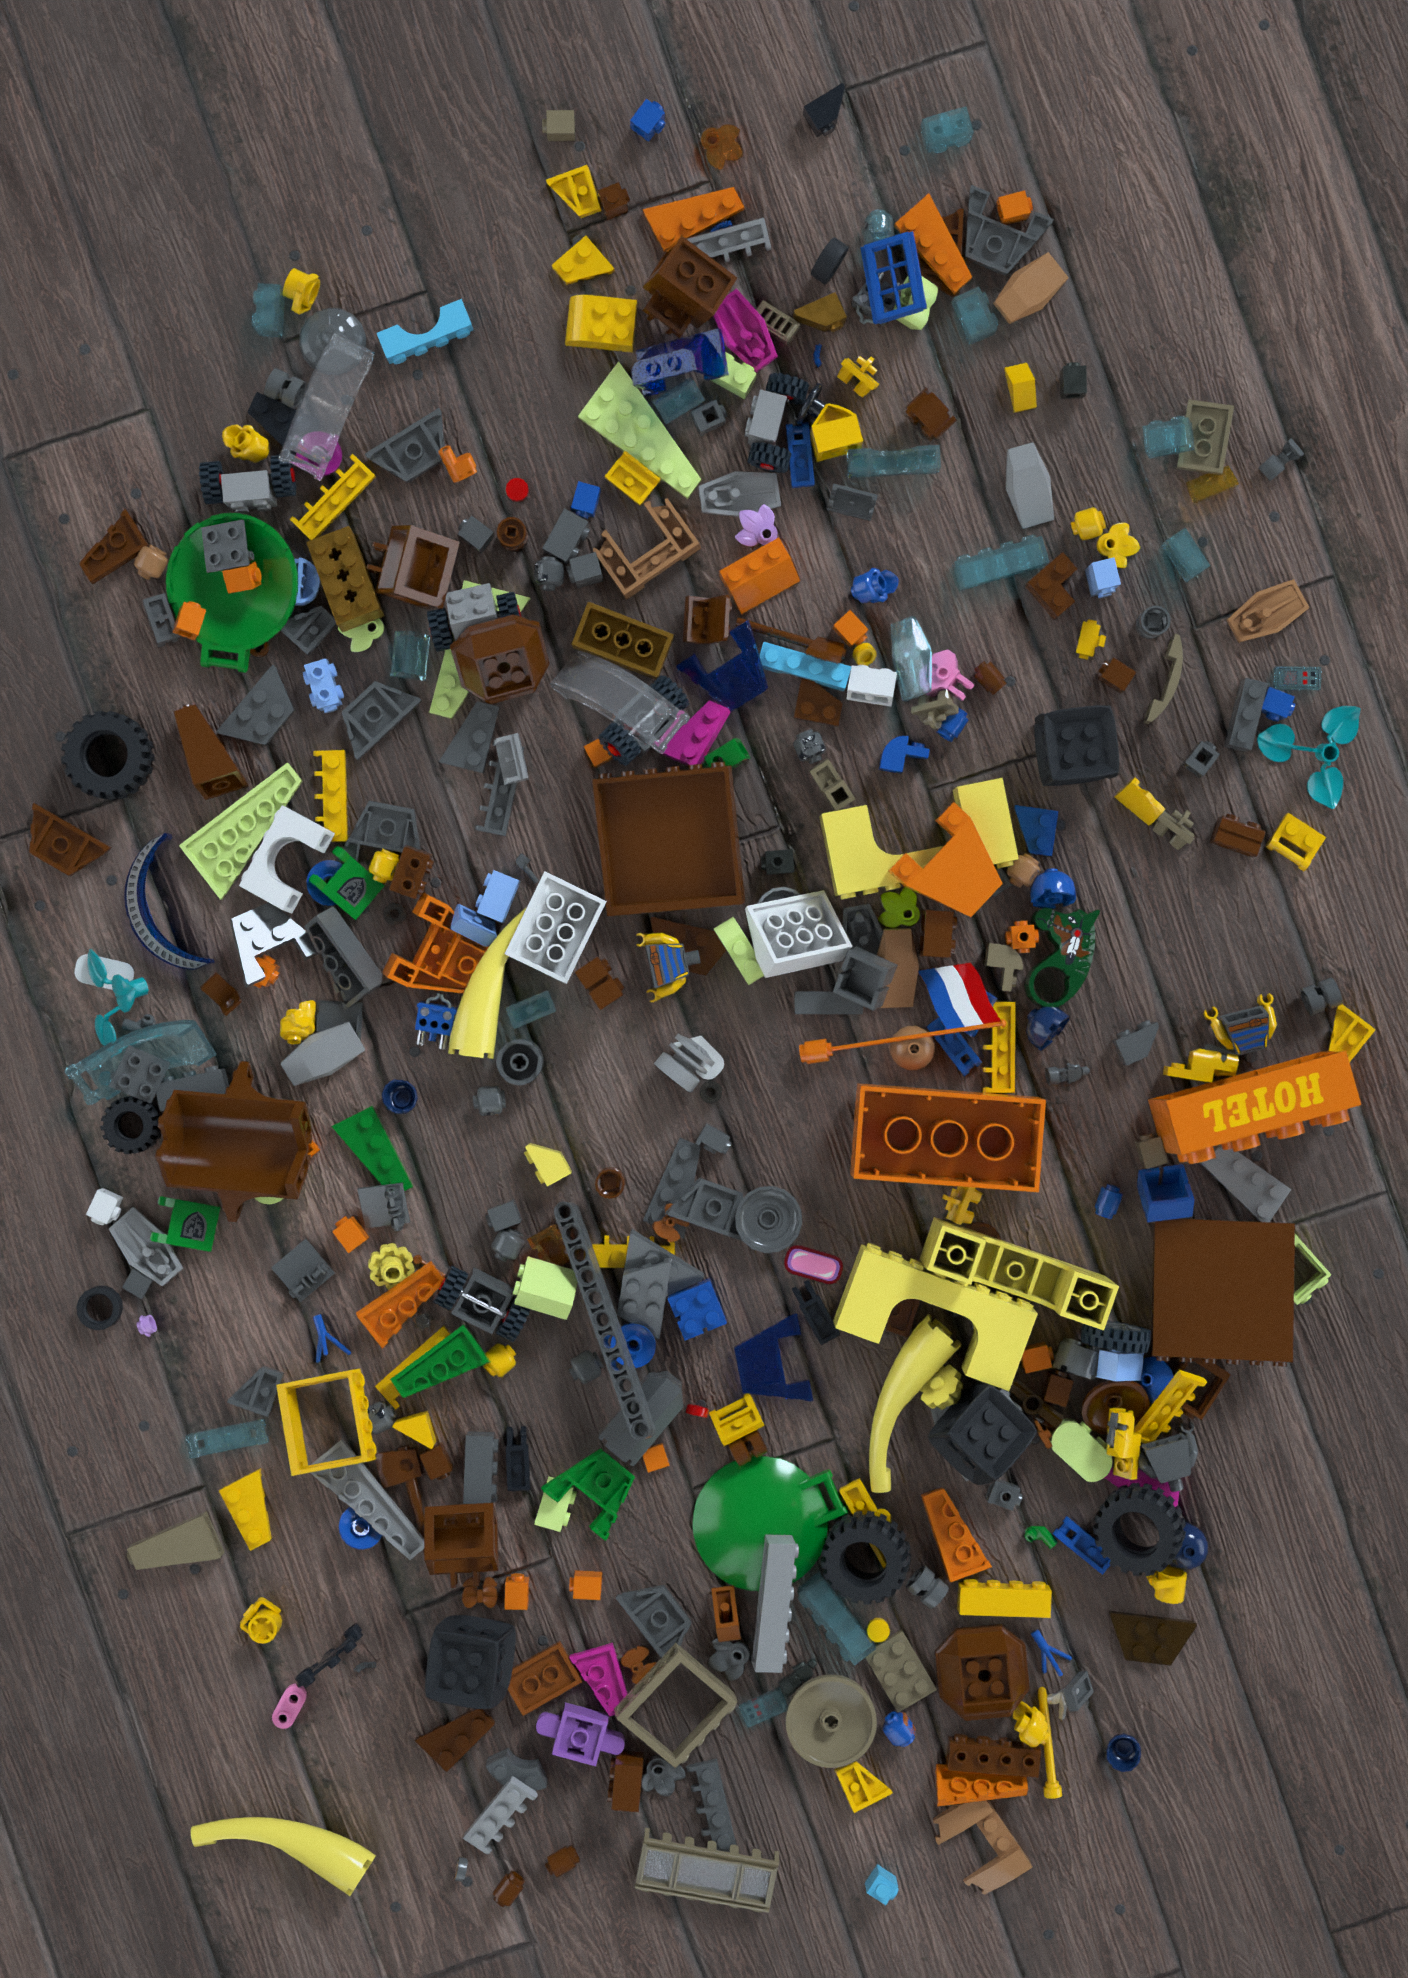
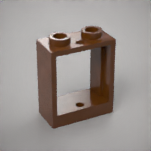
(1211, 1393)

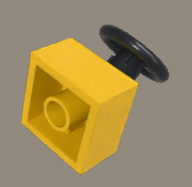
(834, 428)

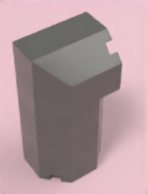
(664, 1400)

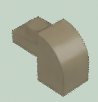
(831, 785)
(1005, 958)

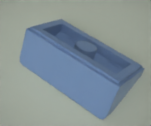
(473, 925)

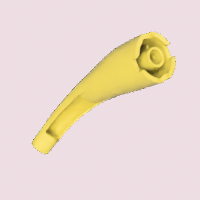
(479, 1007)
(914, 1366)
(322, 1851)

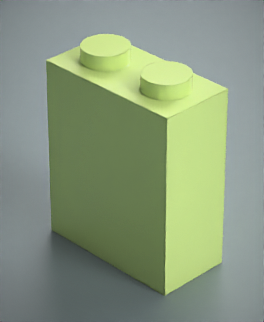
(545, 1288)

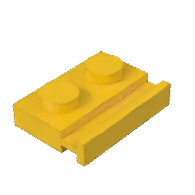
(632, 478)

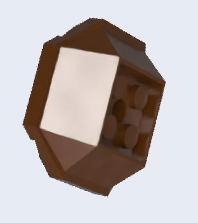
(508, 640)
(978, 1649)

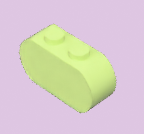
(739, 950)
(1081, 1450)

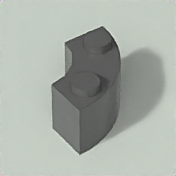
(505, 1765)

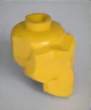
(245, 443)
(298, 1022)
(1031, 1725)

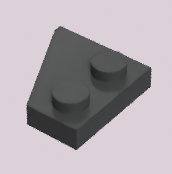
(309, 628)
(258, 1392)

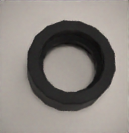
(829, 260)
(82, 1312)

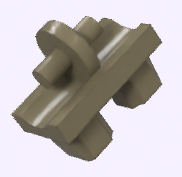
(935, 712)
(1182, 834)

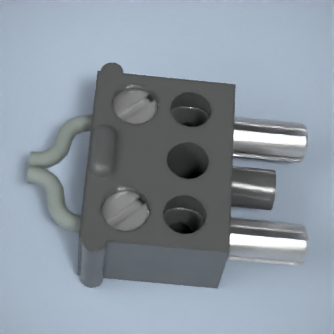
(862, 303)

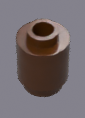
(989, 677)
(562, 1861)
(508, 1889)

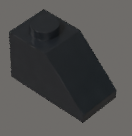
(824, 111)

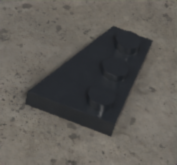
(272, 416)

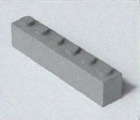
(774, 1603)

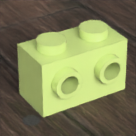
(739, 379)

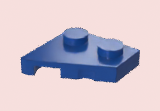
(1038, 828)

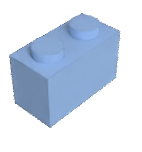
(1102, 578)
(497, 896)
(1120, 1365)

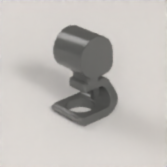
(1276, 464)

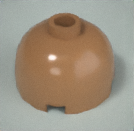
(901, 1050)

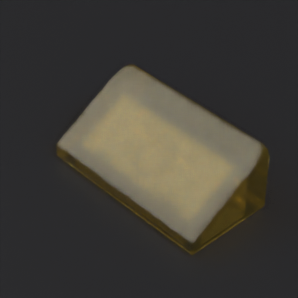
(1211, 485)

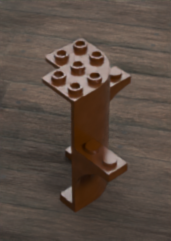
(235, 1143)

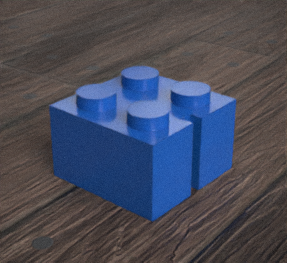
(1170, 1199)
(697, 1309)

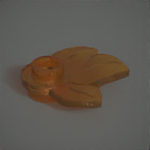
(724, 148)

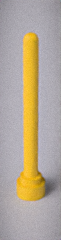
(1052, 1788)

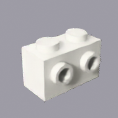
(871, 685)

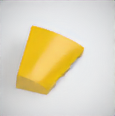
(1140, 802)

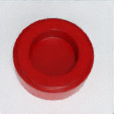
(517, 490)
(697, 1410)

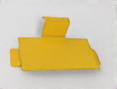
(1089, 639)

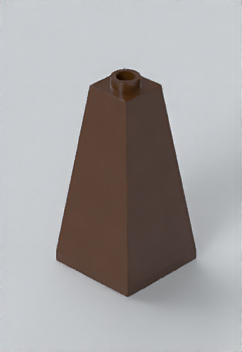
(208, 760)

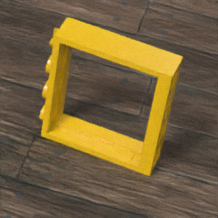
(293, 1427)

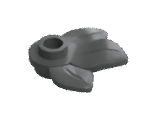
(726, 1660)
(662, 1778)

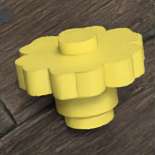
(390, 1265)
(942, 1388)

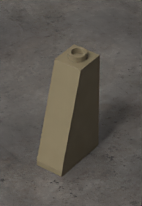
(179, 1544)

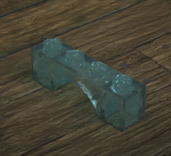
(911, 461)

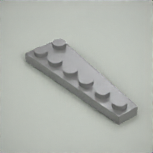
(1247, 1182)
(369, 1500)

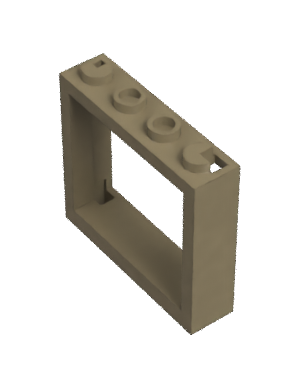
(651, 1681)

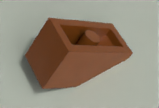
(726, 1613)

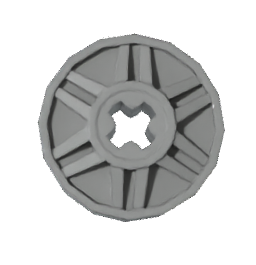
(684, 1062)

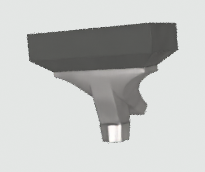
(1073, 1695)

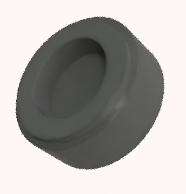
(460, 1870)

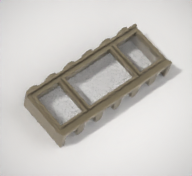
(706, 1873)

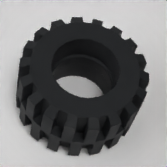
(114, 1132)

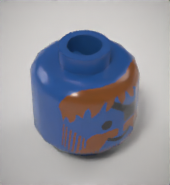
(899, 1729)

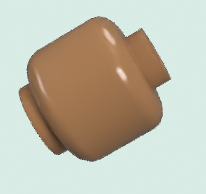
(150, 562)
(1023, 871)

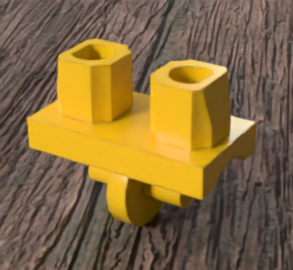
(851, 369)
(959, 1202)

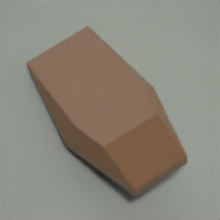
(1030, 288)
(1268, 611)
(899, 948)

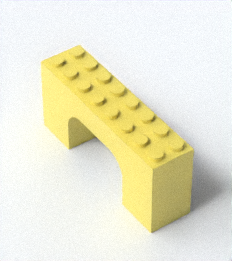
(862, 866)
(1019, 1271)
(885, 1279)

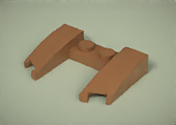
(679, 545)
(1011, 1858)

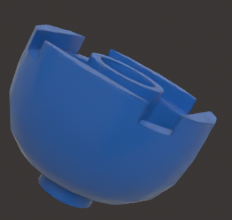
(1052, 888)

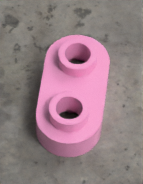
(289, 1707)

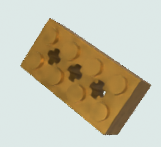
(358, 584)
(616, 627)

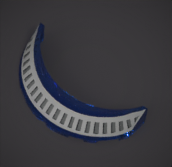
(141, 918)

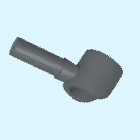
(522, 861)

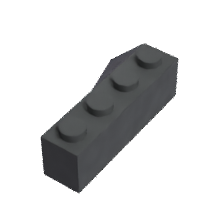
(344, 957)

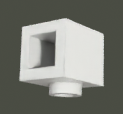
(104, 1207)

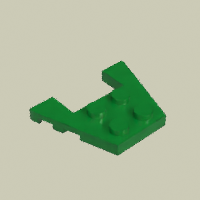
(601, 1480)

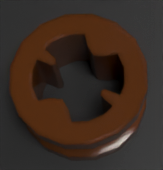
(263, 651)

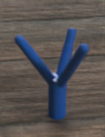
(322, 1333)
(1045, 1651)

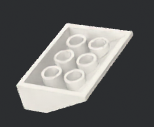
(555, 927)
(796, 933)

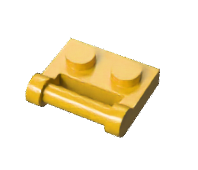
(1300, 836)
(738, 1424)

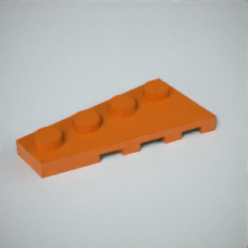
(691, 215)
(935, 243)
(390, 1310)
(955, 1543)
(968, 1787)

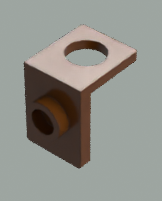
(222, 993)

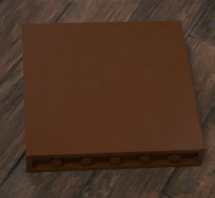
(668, 839)
(1223, 1291)

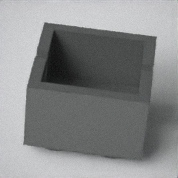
(867, 980)

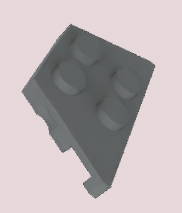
(412, 449)
(261, 711)
(375, 715)
(708, 1207)
(644, 1251)
(644, 1295)
(656, 1616)

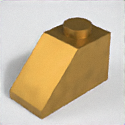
(822, 314)

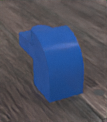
(894, 754)

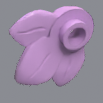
(754, 524)

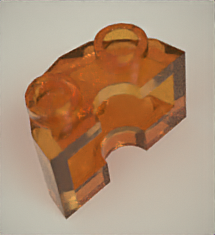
(550, 1246)

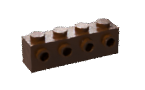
(992, 1756)

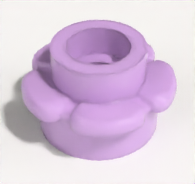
(146, 1325)

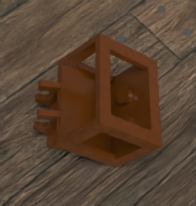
(686, 287)
(415, 566)
(461, 1540)

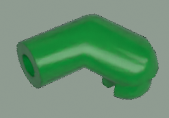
(1040, 1533)

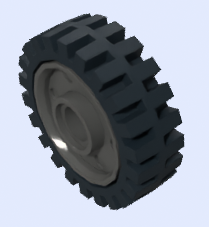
(1117, 1337)

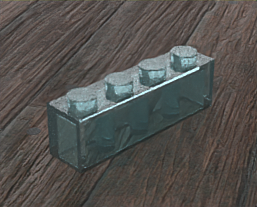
(1000, 563)
(836, 1618)

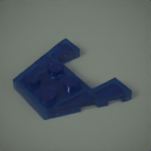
(736, 679)
(762, 1366)

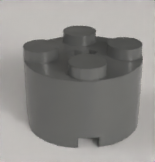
(528, 1072)
(1077, 1359)

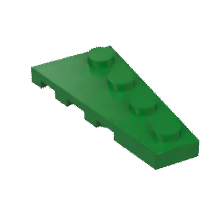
(372, 1145)
(444, 1361)

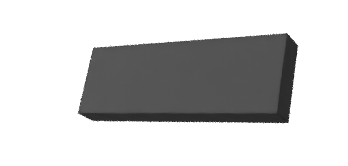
(824, 1003)

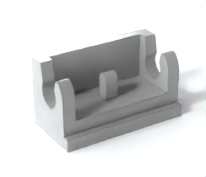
(511, 759)

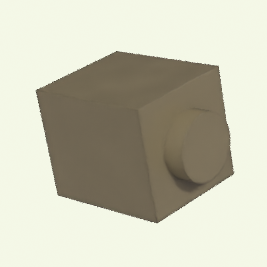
(559, 125)
(1151, 1151)

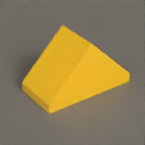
(1021, 387)
(417, 1427)

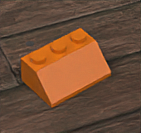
(759, 576)

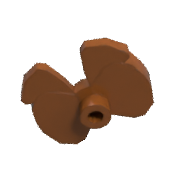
(664, 1227)
(1044, 1435)
(473, 1595)
(633, 1659)

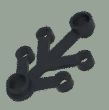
(331, 1657)

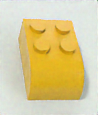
(601, 323)

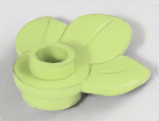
(362, 637)

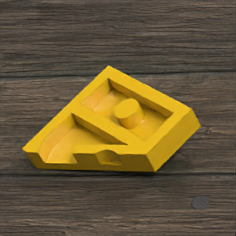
(577, 190)
(582, 262)
(1349, 1032)
(861, 1786)

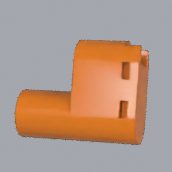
(459, 467)

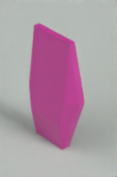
(745, 331)

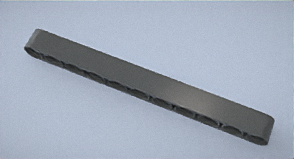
(613, 1326)

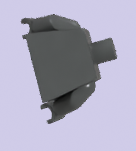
(1170, 1458)

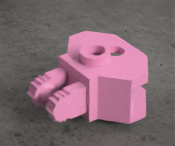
(946, 675)

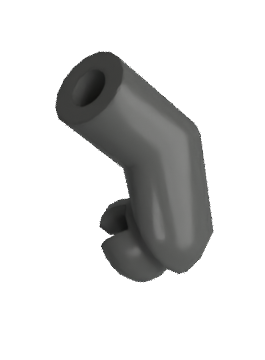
(131, 1026)

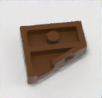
(817, 704)

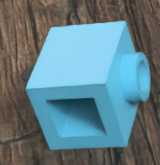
(881, 1885)

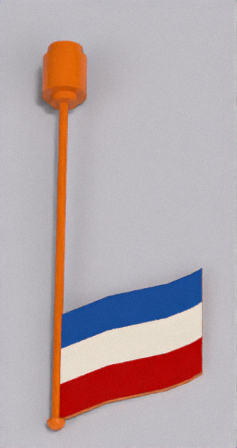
(956, 997)

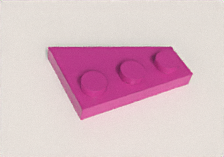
(697, 736)
(603, 1674)

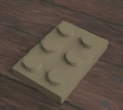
(1211, 434)
(900, 1671)

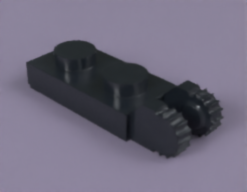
(817, 1315)
(517, 1462)

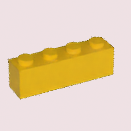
(1004, 1599)

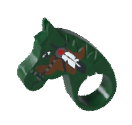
(1074, 949)

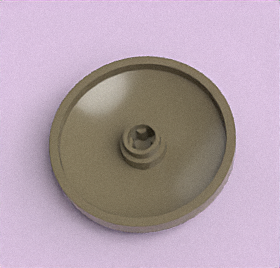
(831, 1721)

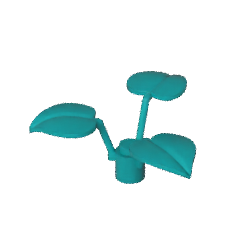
(1342, 727)
(124, 991)

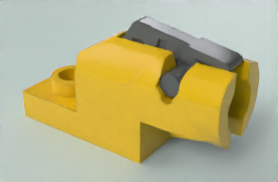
(1205, 1063)
(1123, 1443)

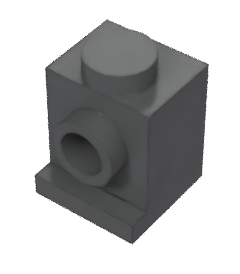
(712, 408)
(1210, 754)
(713, 1139)
(998, 1488)

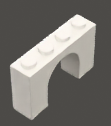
(261, 874)

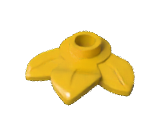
(1121, 544)

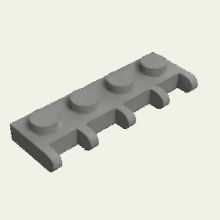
(733, 239)
(498, 1814)

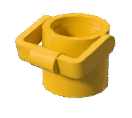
(301, 289)
(1169, 1584)
(264, 1623)

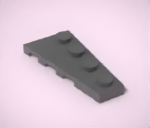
(675, 1181)

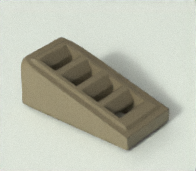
(787, 320)

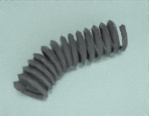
(363, 1667)

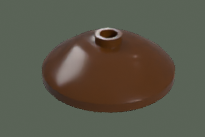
(1113, 1395)

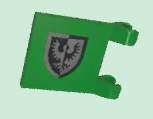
(350, 886)
(190, 1224)

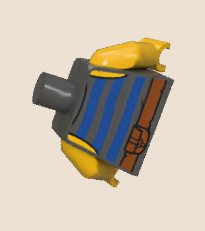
(667, 963)
(1246, 1029)

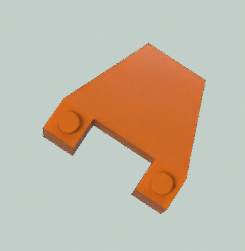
(959, 873)
(444, 957)

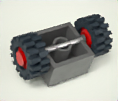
(625, 746)
(481, 1302)

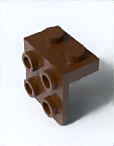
(706, 619)

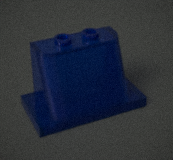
(696, 353)

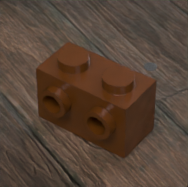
(411, 872)

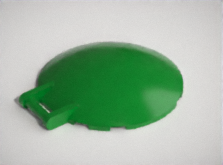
(236, 619)
(757, 1500)

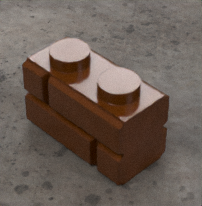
(1238, 836)

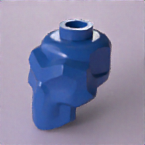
(874, 586)

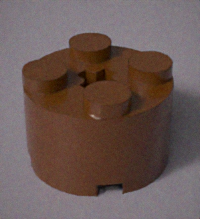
(930, 414)

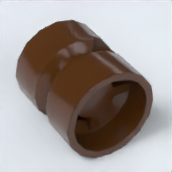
(512, 534)
(610, 1182)
(742, 1453)

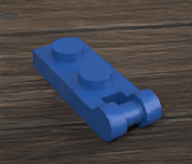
(801, 456)
(955, 1047)
(1082, 1544)

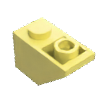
(549, 1162)

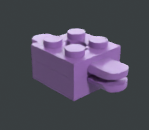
(580, 1734)

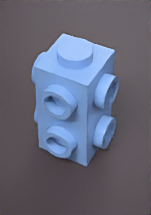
(325, 692)

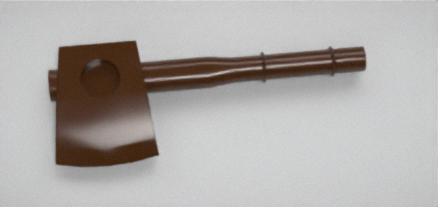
(819, 648)
(400, 1467)

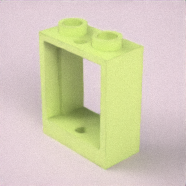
(1316, 1281)

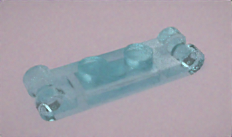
(227, 1438)

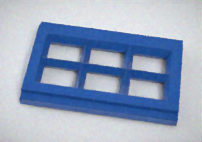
(914, 274)

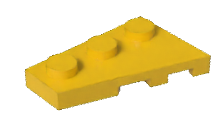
(248, 1508)

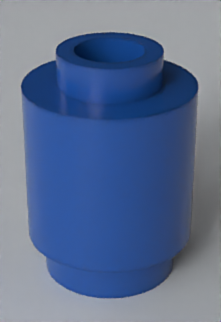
(953, 725)
(1108, 1201)

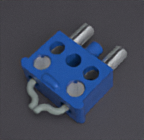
(438, 1013)

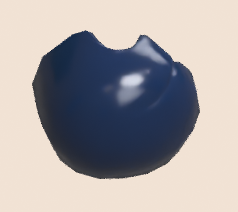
(399, 1096)
(1123, 1752)

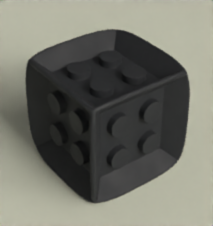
(1076, 745)
(982, 1434)
(470, 1661)

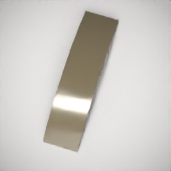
(1175, 654)

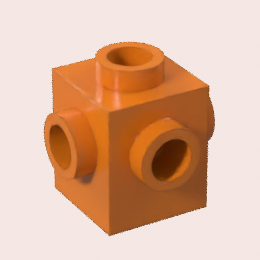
(1012, 936)
(270, 970)

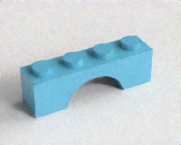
(451, 324)
(799, 664)

